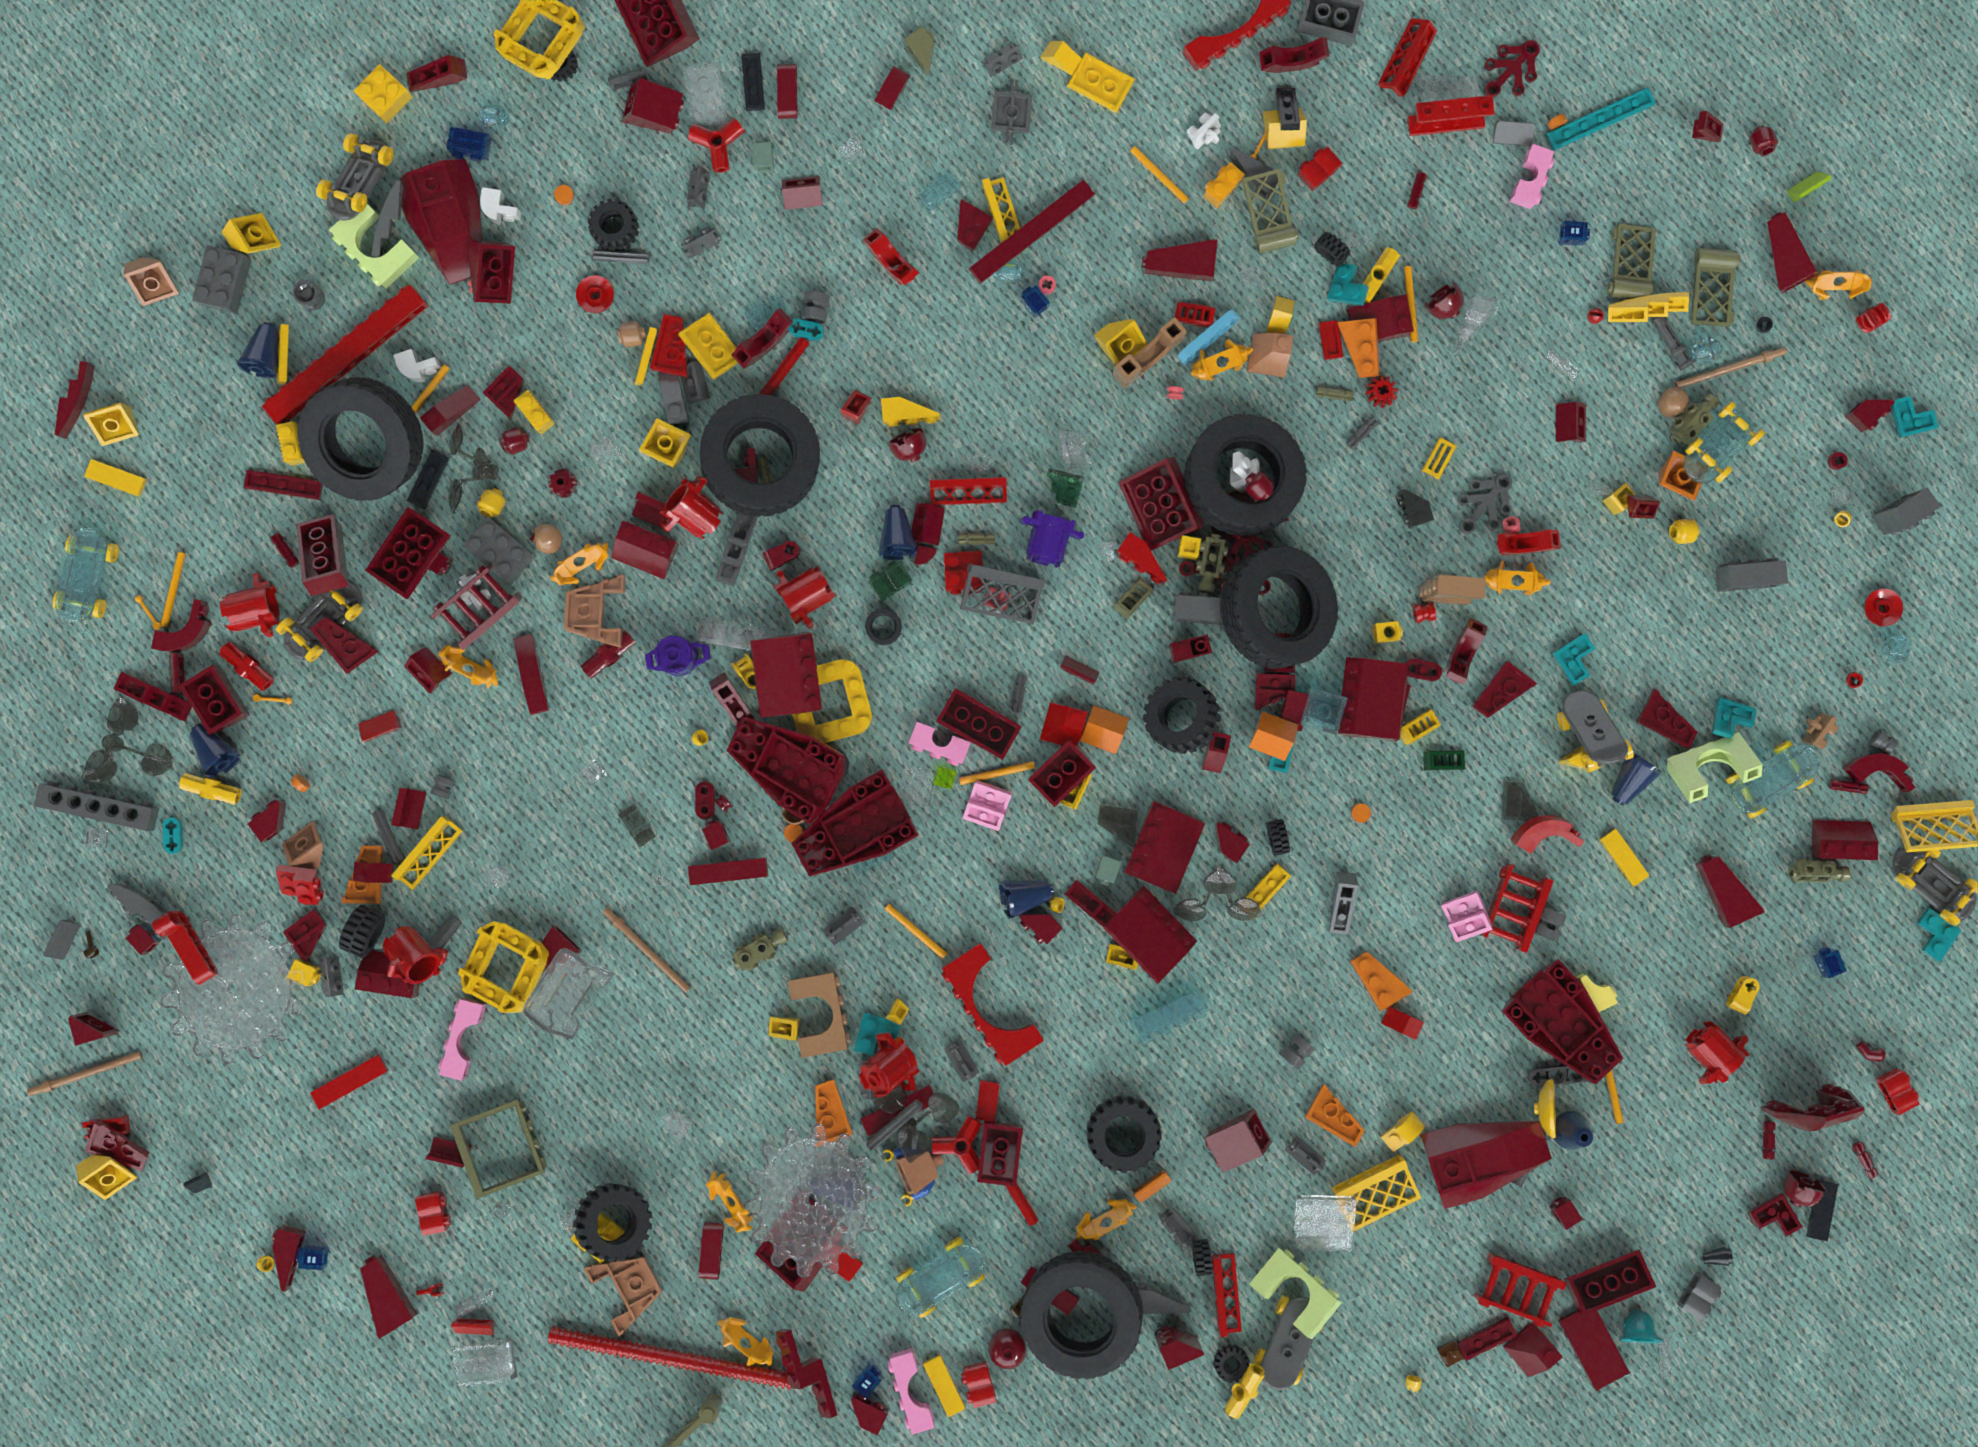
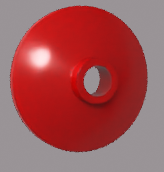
(590, 286)
(1891, 605)

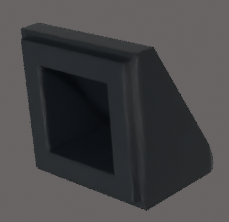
(198, 1183)

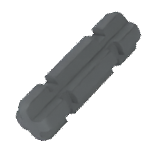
(1354, 441)
(1019, 693)

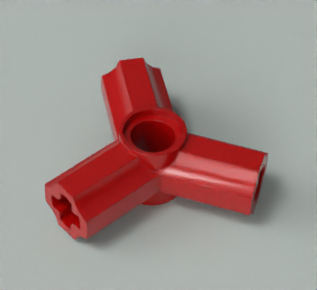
(706, 137)
(967, 1133)

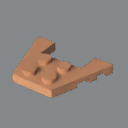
(586, 608)
(634, 1283)

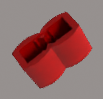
(1319, 168)
(1898, 1091)
(432, 1213)
(979, 1384)

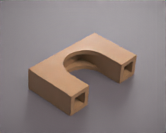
(1135, 366)
(1452, 589)
(825, 987)

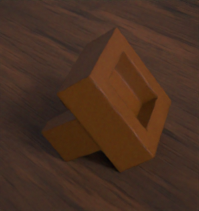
(1450, 1353)

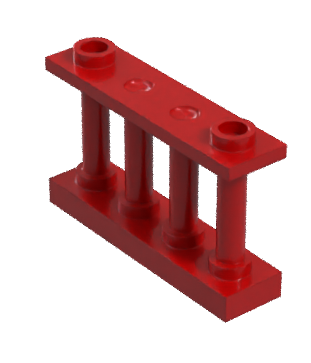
(1450, 115)
(1535, 905)
(1534, 1277)

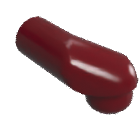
(1871, 1055)

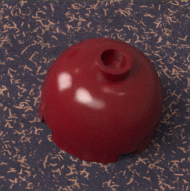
(1446, 302)
(908, 445)
(1802, 1190)
(1007, 1348)

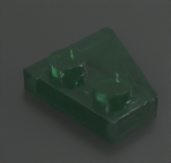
(1065, 486)

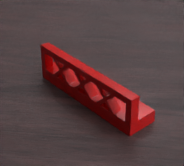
(1411, 56)
(975, 483)
(1220, 1297)

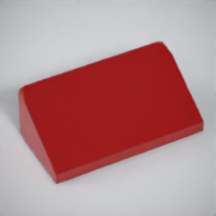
(379, 726)
(987, 1100)
(848, 1266)
(473, 1326)

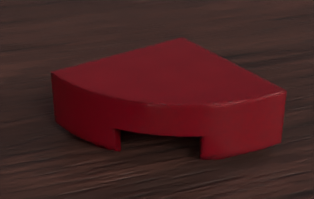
(924, 555)

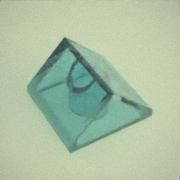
(1324, 711)

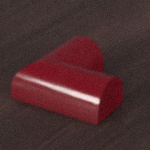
(1776, 1210)

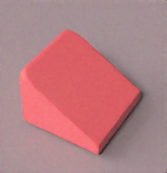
(1000, 598)

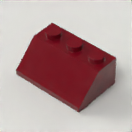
(644, 550)
(214, 699)
(1062, 772)
(1844, 840)
(373, 978)
(1177, 1346)

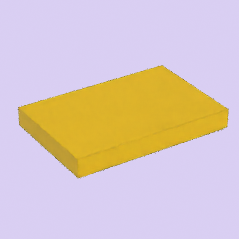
(1101, 82)
(709, 345)

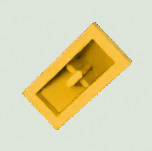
(1061, 56)
(1280, 315)
(1617, 500)
(1118, 956)
(784, 1028)

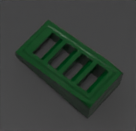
(1431, 760)

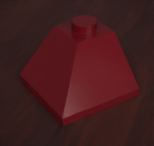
(1532, 1351)

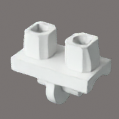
(1207, 132)
(466, 595)

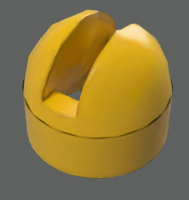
(1841, 520)
(699, 737)
(1057, 904)
(265, 1263)
(1413, 1383)

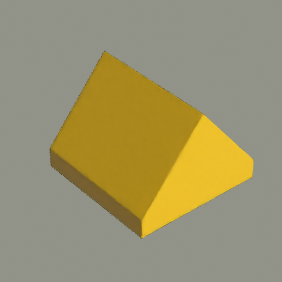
(897, 1012)

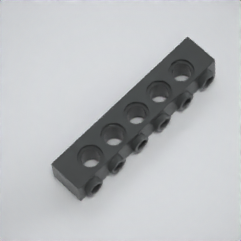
(47, 799)

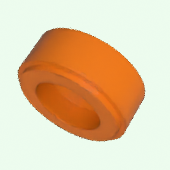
(1557, 122)
(564, 195)
(300, 783)
(1360, 813)
(792, 832)

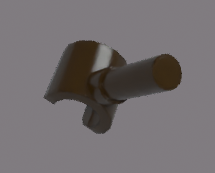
(92, 951)
(1015, 1309)

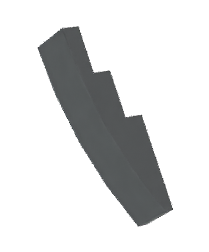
(390, 212)
(736, 549)

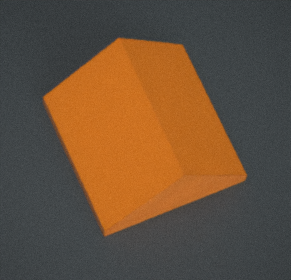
(1675, 478)
(1104, 729)
(1274, 736)

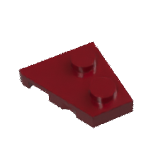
(971, 225)

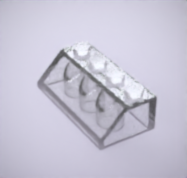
(731, 634)

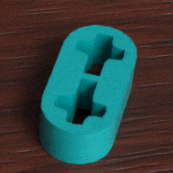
(807, 325)
(172, 836)

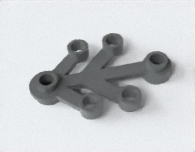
(1487, 500)

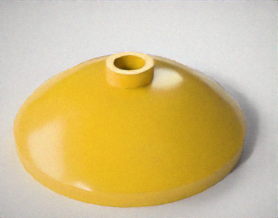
(1546, 1108)

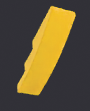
(1647, 306)

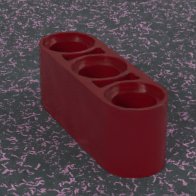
(787, 91)
(711, 1250)

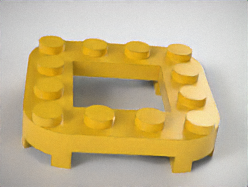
(536, 64)
(857, 698)
(481, 955)

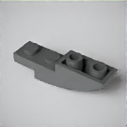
(137, 903)

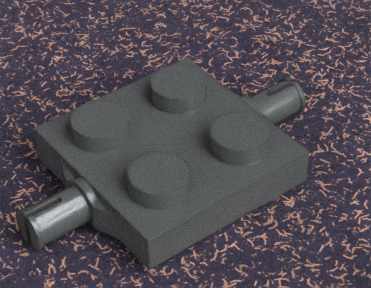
(1011, 112)

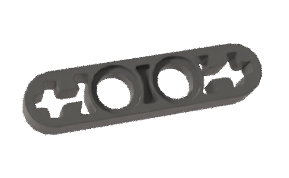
(1564, 1079)

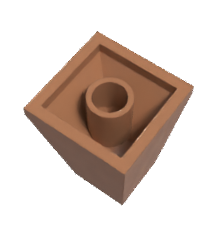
(149, 280)
(1270, 354)
(304, 848)

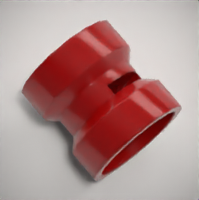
(1423, 612)

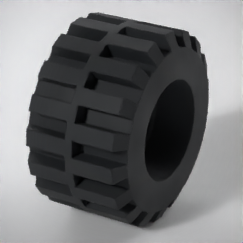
(609, 210)
(361, 931)

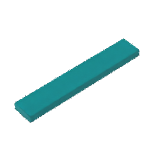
(1600, 119)

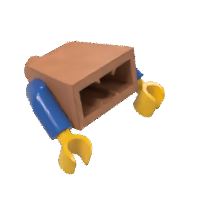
(916, 1176)

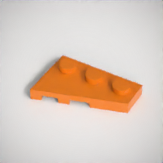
(1362, 345)
(365, 892)
(1379, 981)
(831, 1111)
(1333, 1117)

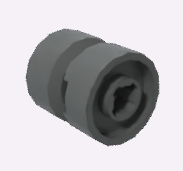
(308, 295)
(815, 307)
(1553, 918)
(1297, 1058)

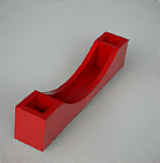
(1207, 48)

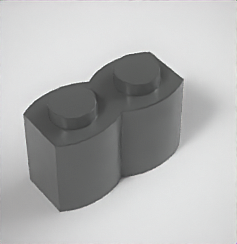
(1699, 1296)

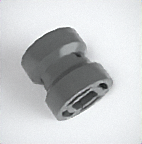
(1883, 741)
(442, 786)

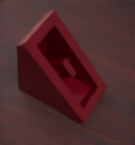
(373, 872)

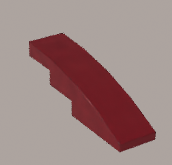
(71, 407)
(531, 674)
(153, 696)
(728, 871)
(1090, 903)

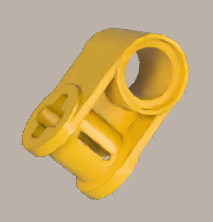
(745, 670)
(1742, 997)

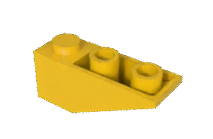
(900, 410)

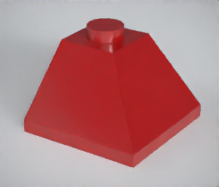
(1062, 724)

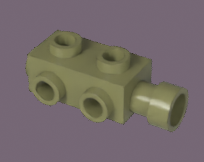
(1693, 421)
(1212, 559)
(1819, 868)
(753, 951)

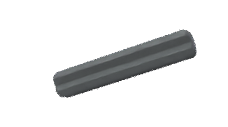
(621, 256)
(387, 836)

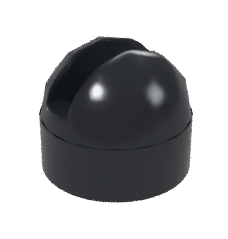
(1769, 323)

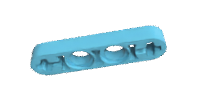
(1208, 336)

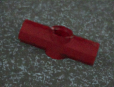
(607, 656)

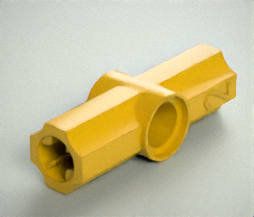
(1383, 266)
(210, 788)
(1244, 1391)

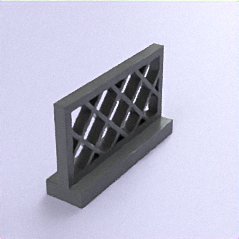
(1004, 577)

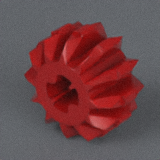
(1873, 317)
(1376, 385)

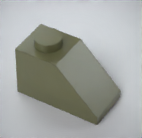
(921, 47)

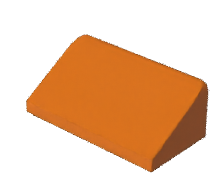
(1151, 1186)

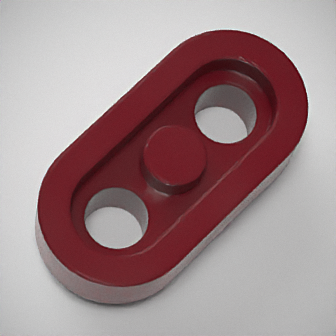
(1422, 668)
(705, 800)

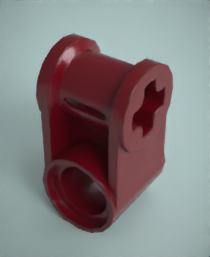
(778, 555)

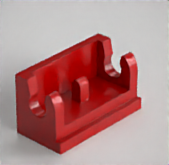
(119, 1123)

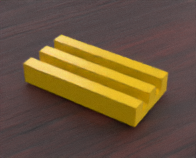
(1446, 444)

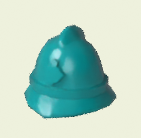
(1639, 1328)

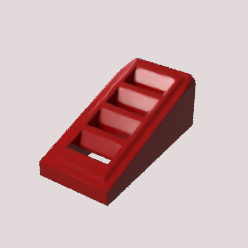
(1203, 309)

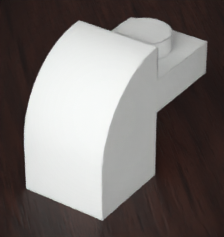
(492, 205)
(413, 369)
(1241, 469)

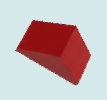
(855, 407)
(1402, 1023)

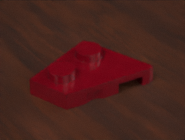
(505, 390)
(1272, 688)
(306, 934)

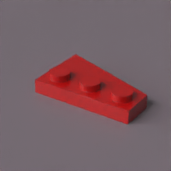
(670, 349)

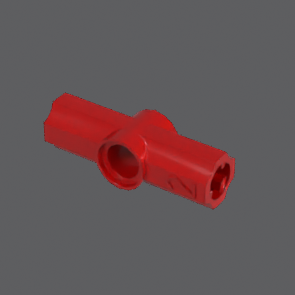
(246, 666)

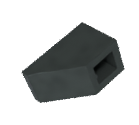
(1415, 509)

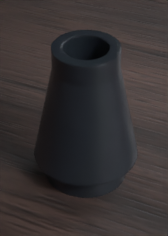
(1720, 1256)

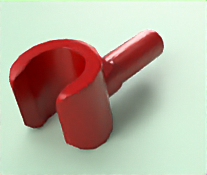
(433, 1290)

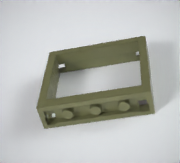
(468, 1160)

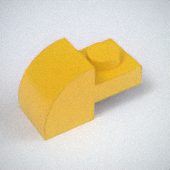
(1403, 1132)

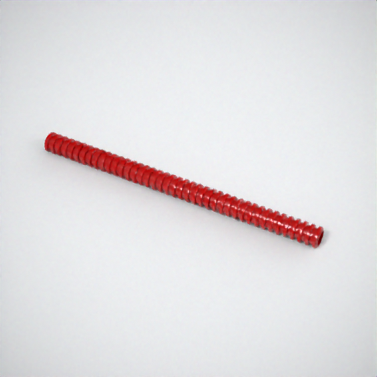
(668, 1357)

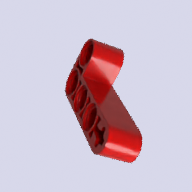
(187, 945)

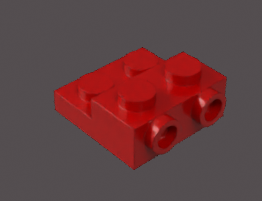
(956, 570)
(300, 883)

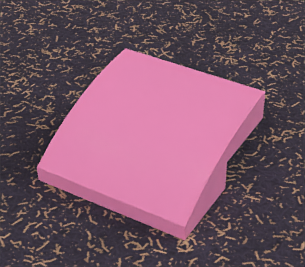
(987, 805)
(1467, 916)

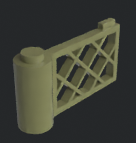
(1276, 236)
(1712, 262)
(1632, 286)
(707, 1413)

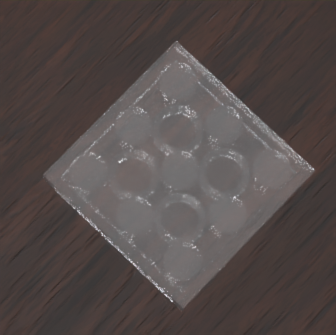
(1324, 1223)

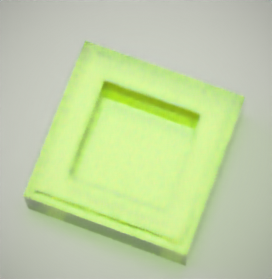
(944, 777)

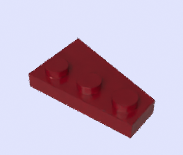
(342, 645)

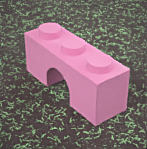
(1538, 161)
(923, 739)

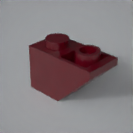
(1866, 413)
(1190, 648)
(1216, 752)
(269, 822)
(1229, 843)
(1042, 925)
(869, 1413)

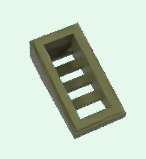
(1125, 612)

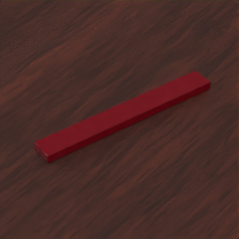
(1031, 232)

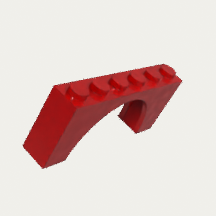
(1006, 1042)

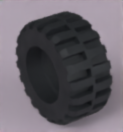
(1161, 704)
(1138, 1156)
(636, 1229)

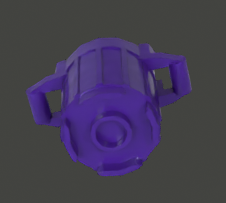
(1049, 538)
(677, 656)

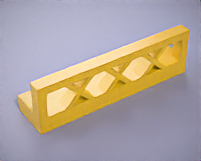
(994, 208)
(422, 847)

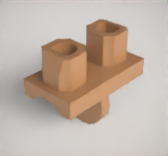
(1818, 729)

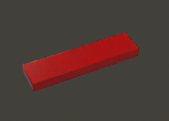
(349, 1081)

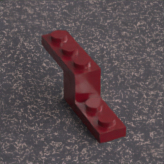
(806, 1373)

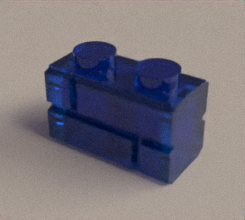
(468, 144)

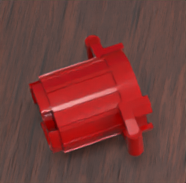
(691, 509)
(804, 594)
(252, 607)
(412, 956)
(1716, 1052)
(889, 1067)

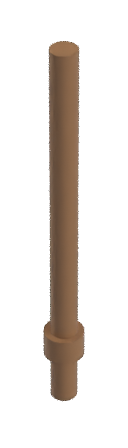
(1764, 357)
(620, 924)
(49, 1085)

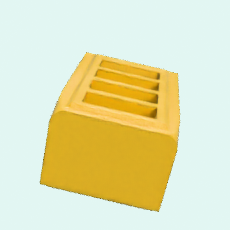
(1408, 733)

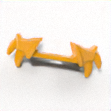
(1854, 281)
(1207, 367)
(566, 569)
(1502, 579)
(454, 660)
(1119, 1215)
(739, 1216)
(733, 1332)

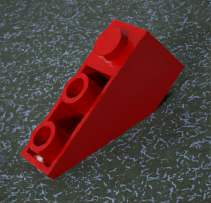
(1138, 553)

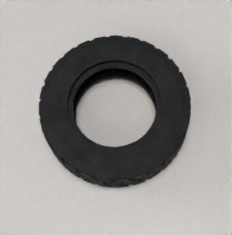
(763, 413)
(1264, 438)
(328, 461)
(1316, 602)
(1070, 1356)

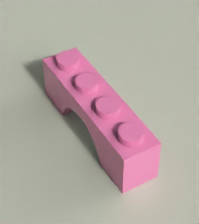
(455, 1062)
(918, 1414)

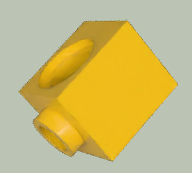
(1189, 547)
(1379, 636)
(311, 973)

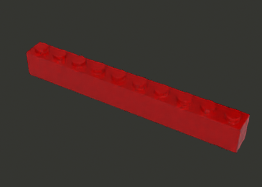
(345, 355)

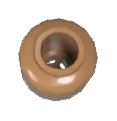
(631, 334)

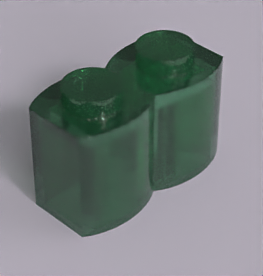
(889, 581)

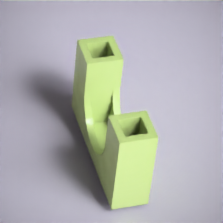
(384, 268)
(1732, 751)
(1322, 1301)

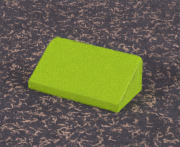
(1808, 185)

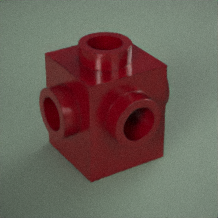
(567, 488)

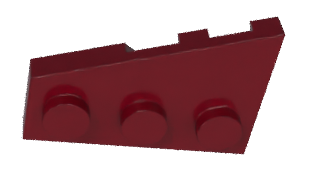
(1502, 689)
(1664, 720)
(111, 1143)

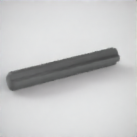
(894, 1125)

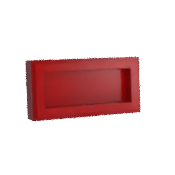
(1330, 340)

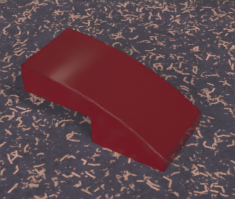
(892, 87)

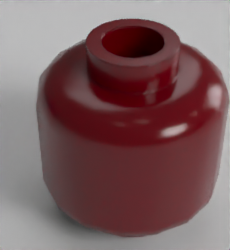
(1763, 140)
(514, 441)
(1259, 485)

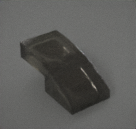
(636, 825)

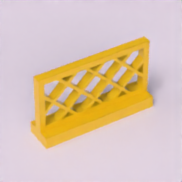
(1931, 812)
(1373, 1177)

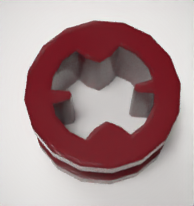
(1842, 456)
(723, 803)

